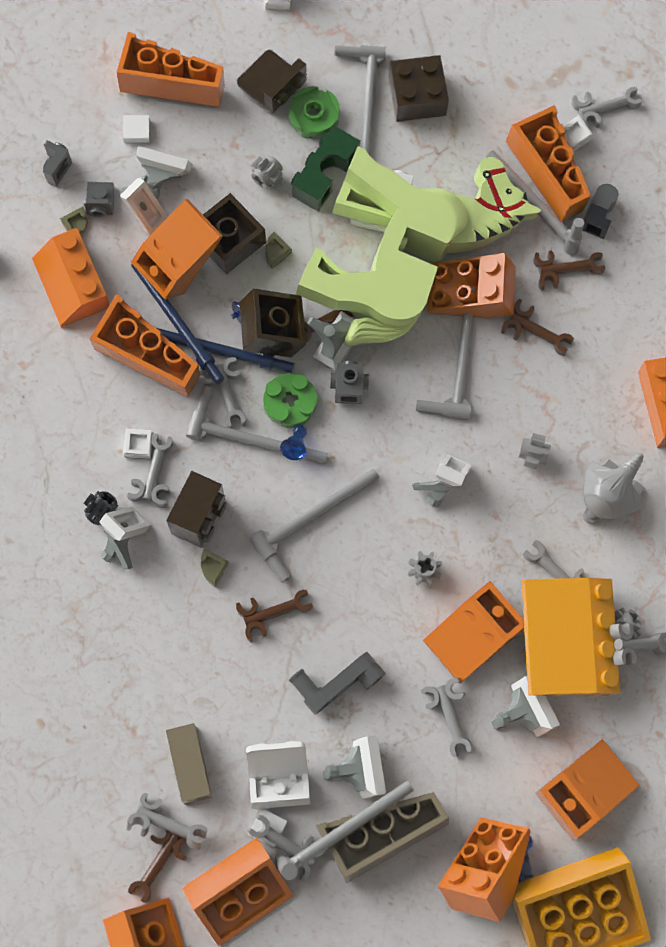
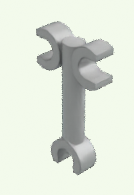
(590, 112)
(226, 391)
(150, 491)
(547, 563)
(625, 645)
(444, 695)
(148, 815)
(285, 844)

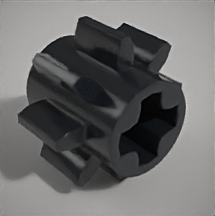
(99, 505)

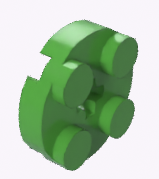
(309, 125)
(294, 385)

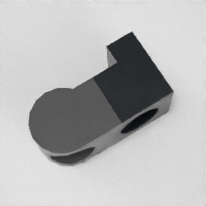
(601, 204)

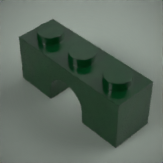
(334, 150)

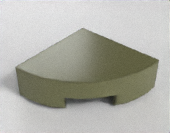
(75, 219)
(276, 250)
(213, 566)

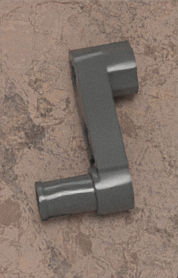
(362, 669)

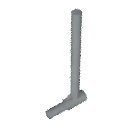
(371, 56)
(571, 238)
(455, 406)
(201, 425)
(267, 543)
(289, 866)

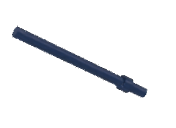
(204, 358)
(265, 361)

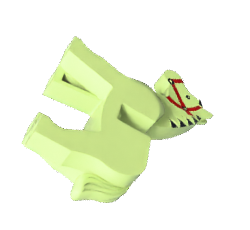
(417, 221)

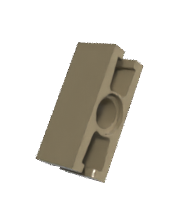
(188, 763)

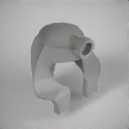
(611, 490)

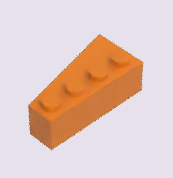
(168, 74)
(549, 162)
(142, 347)

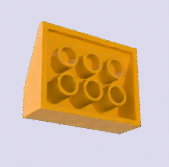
(570, 637)
(583, 905)

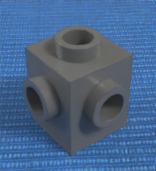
(349, 382)

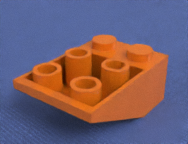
(177, 250)
(489, 274)
(475, 632)
(587, 789)
(486, 869)

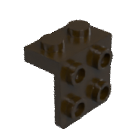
(272, 80)

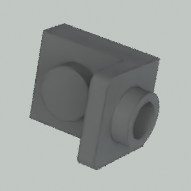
(57, 163)
(99, 199)

